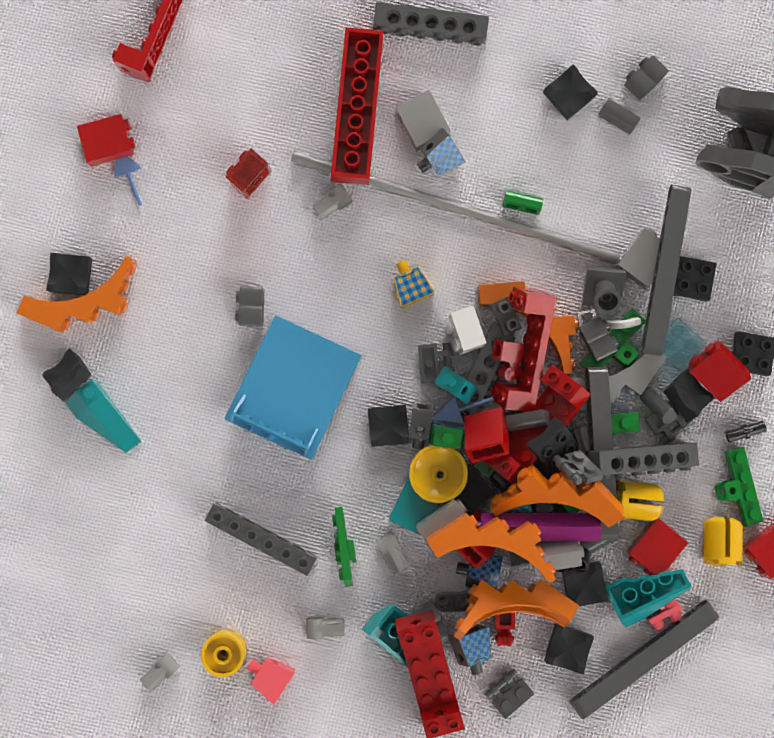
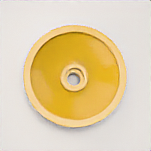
(424, 474)

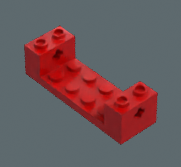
(142, 63)
(524, 393)
(562, 400)
(429, 674)

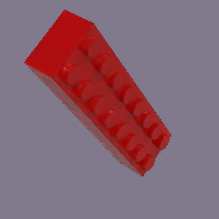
(357, 106)

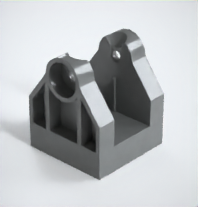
(740, 167)

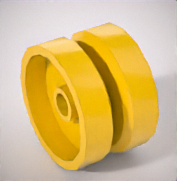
(220, 664)

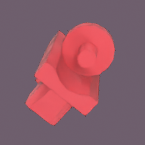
(671, 609)

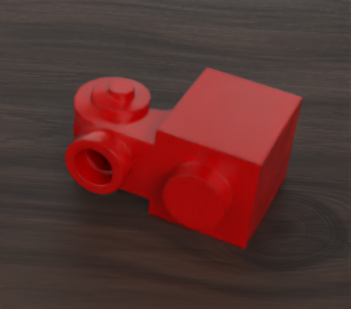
(511, 354)
(504, 624)

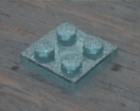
(681, 344)

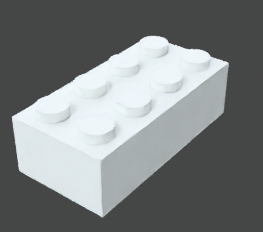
(465, 330)

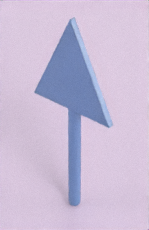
(125, 166)
(451, 412)

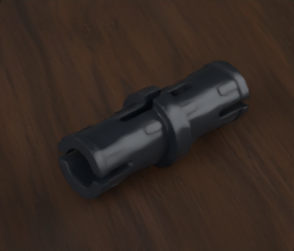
(733, 435)

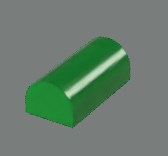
(522, 202)

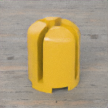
(639, 490)
(722, 541)

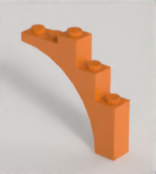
(107, 296)
(560, 329)
(534, 488)
(521, 540)
(538, 600)

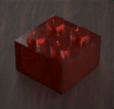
(248, 173)

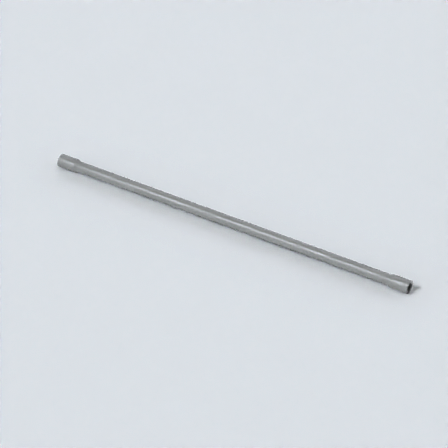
(603, 254)

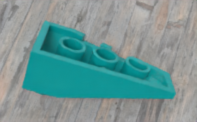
(97, 411)
(642, 596)
(383, 630)

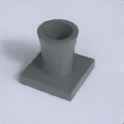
(604, 289)

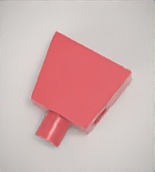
(270, 677)

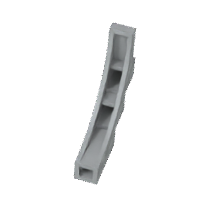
(634, 377)

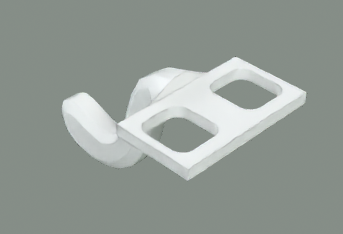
(632, 322)

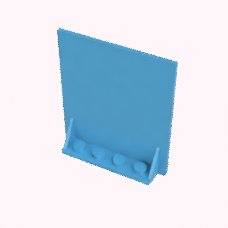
(293, 387)

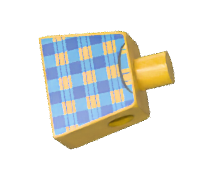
(411, 285)

